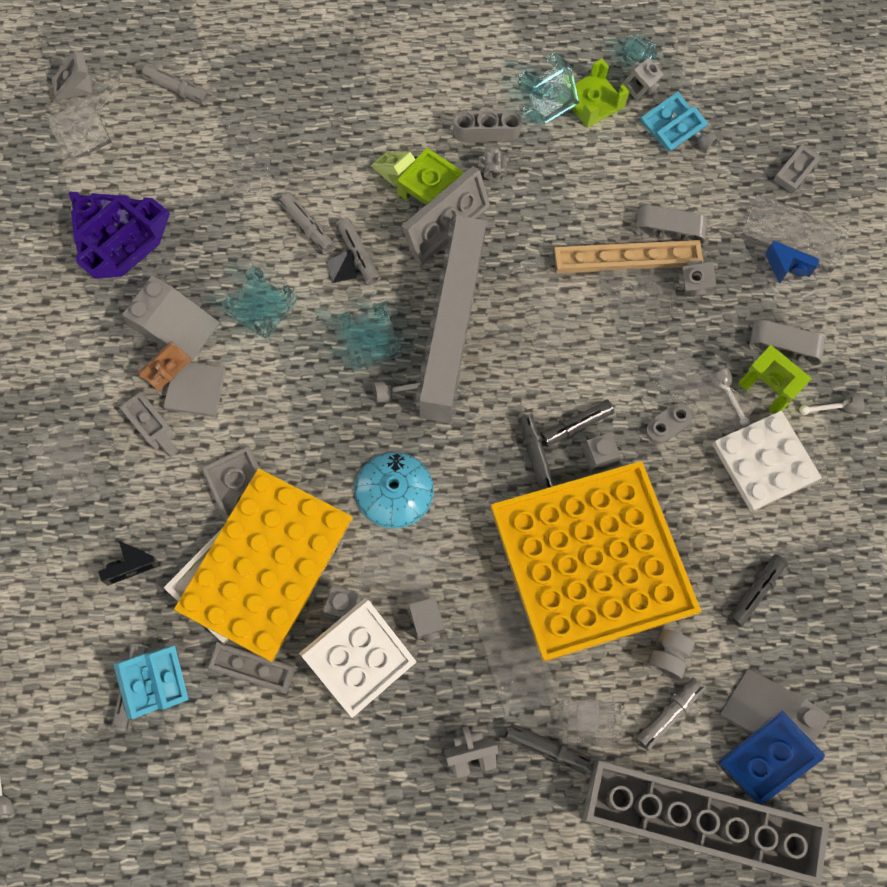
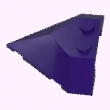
(115, 231)

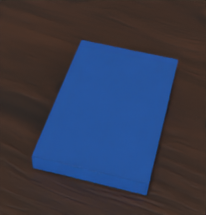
(771, 758)

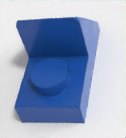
(784, 258)

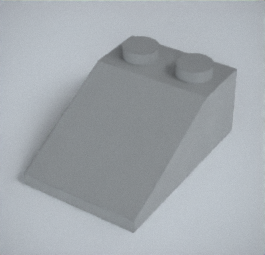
(169, 316)
(760, 699)

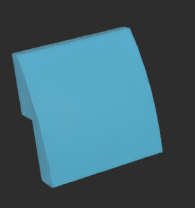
(673, 131)
(151, 682)

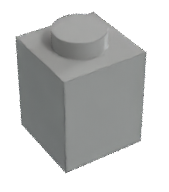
(601, 452)
(340, 602)
(427, 620)

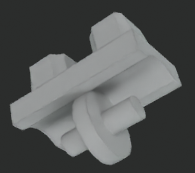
(470, 748)

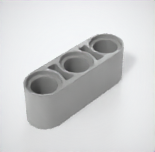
(496, 122)
(671, 224)
(790, 341)

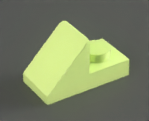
(393, 165)

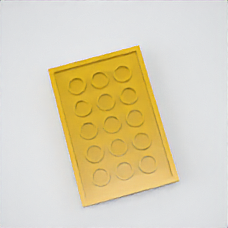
(264, 565)

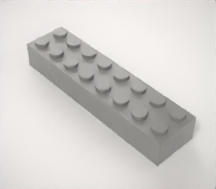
(450, 320)
(706, 822)

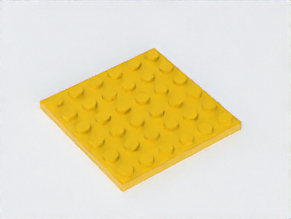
(594, 561)

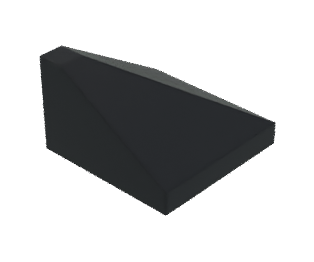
(342, 267)

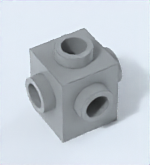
(643, 74)
(704, 271)

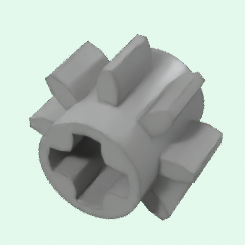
(492, 164)

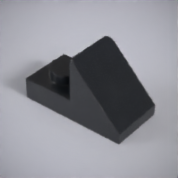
(134, 564)

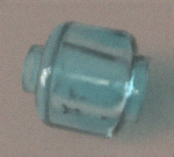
(638, 49)

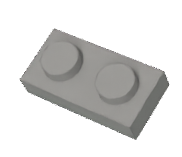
(797, 168)

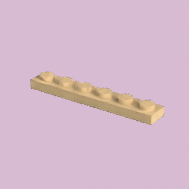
(626, 256)

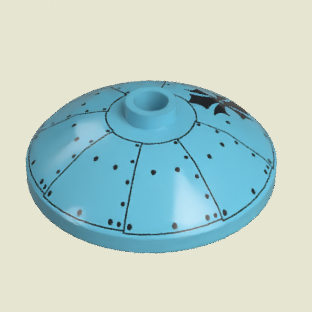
(396, 506)

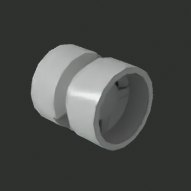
(671, 653)

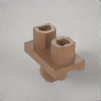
(164, 365)

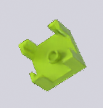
(597, 96)
(427, 177)
(778, 374)

